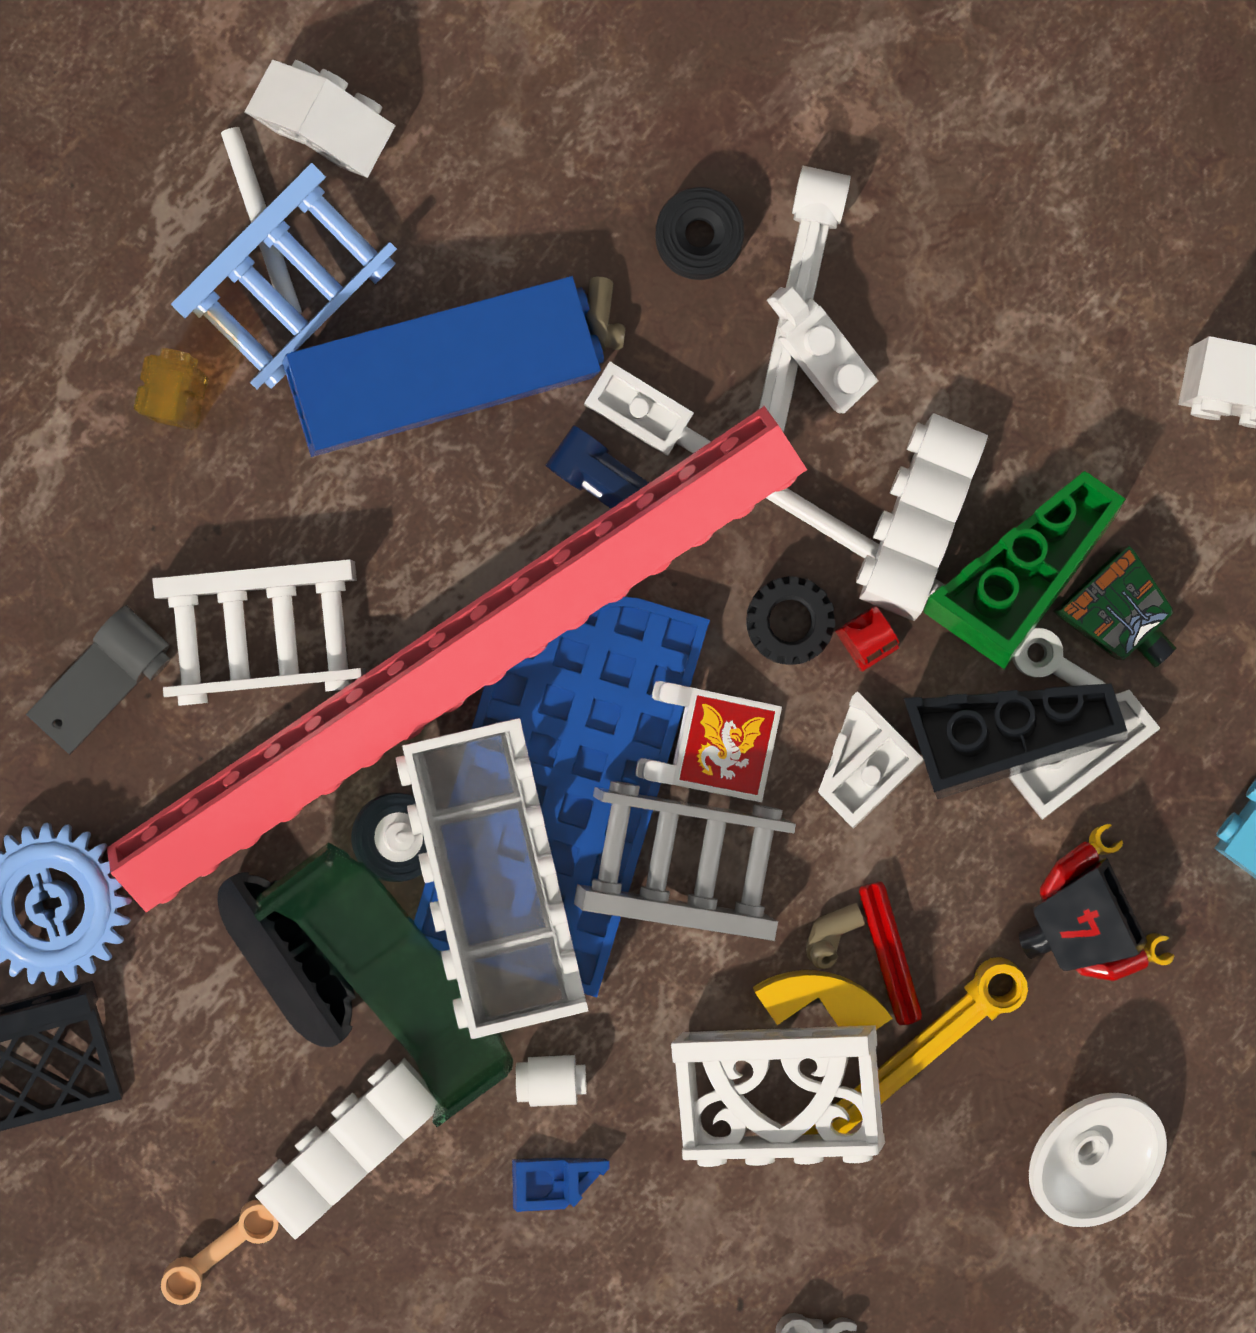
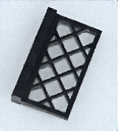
(47, 1012)

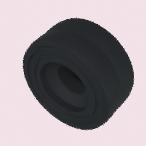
(703, 205)

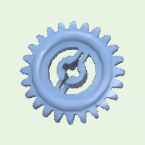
(100, 898)

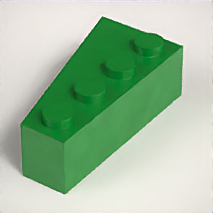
(1017, 580)

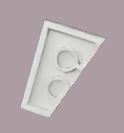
(1057, 782)

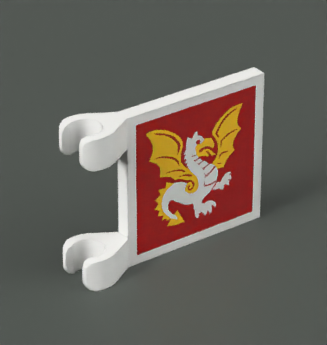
(720, 744)

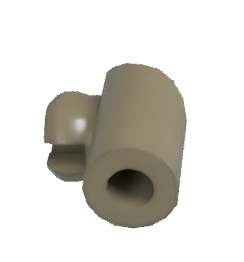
(597, 317)
(827, 932)

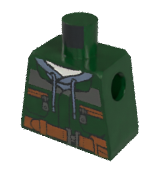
(1121, 609)

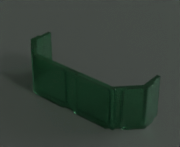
(391, 970)

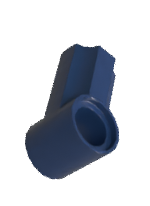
(588, 466)

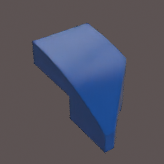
(553, 1181)

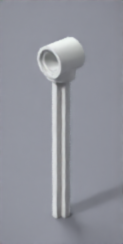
(818, 208)

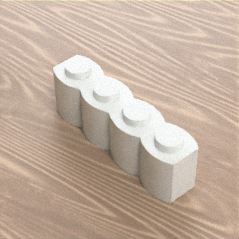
(922, 517)
(348, 1149)

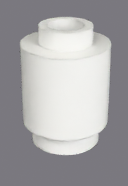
(550, 1080)

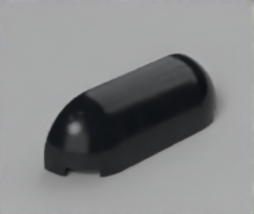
(287, 963)

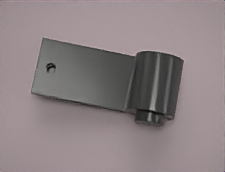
(100, 679)

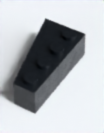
(1009, 732)

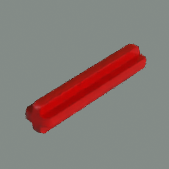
(890, 953)

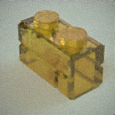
(171, 389)

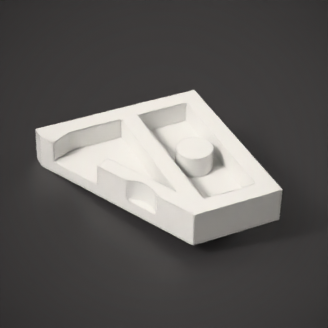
(865, 763)

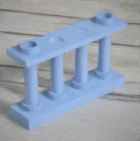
(273, 231)

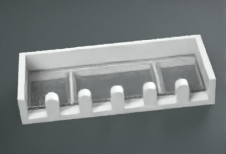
(492, 879)

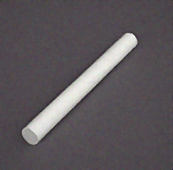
(255, 206)

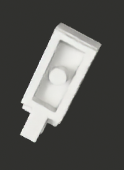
(821, 350)

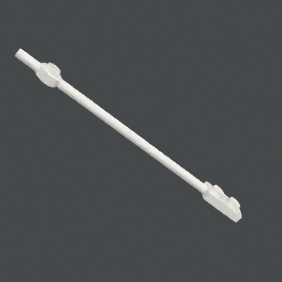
(664, 423)

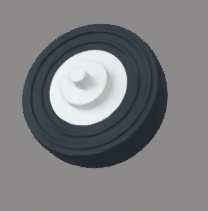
(385, 838)

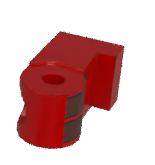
(868, 638)

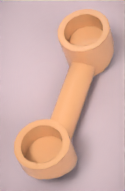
(184, 1275)

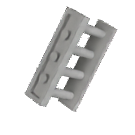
(701, 907)

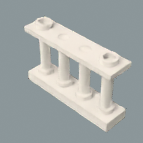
(232, 591)

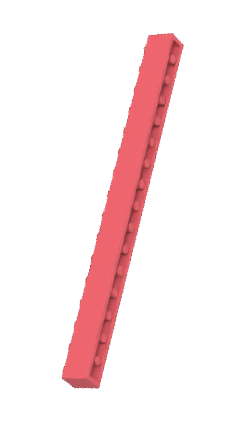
(455, 660)

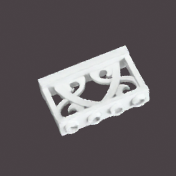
(826, 1046)

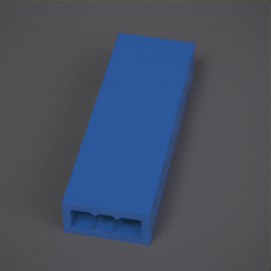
(442, 365)

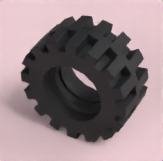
(821, 620)

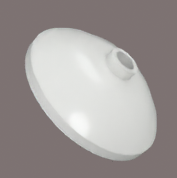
(1097, 1159)

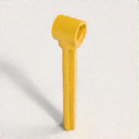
(942, 1034)

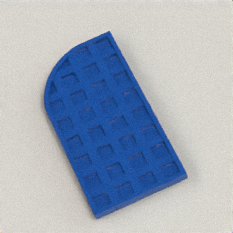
(588, 724)

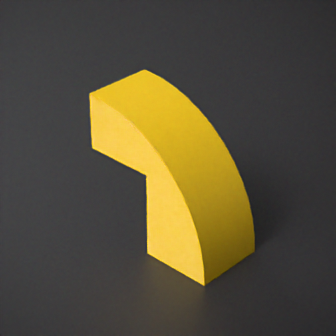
(842, 997)

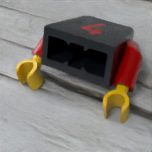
(1089, 918)

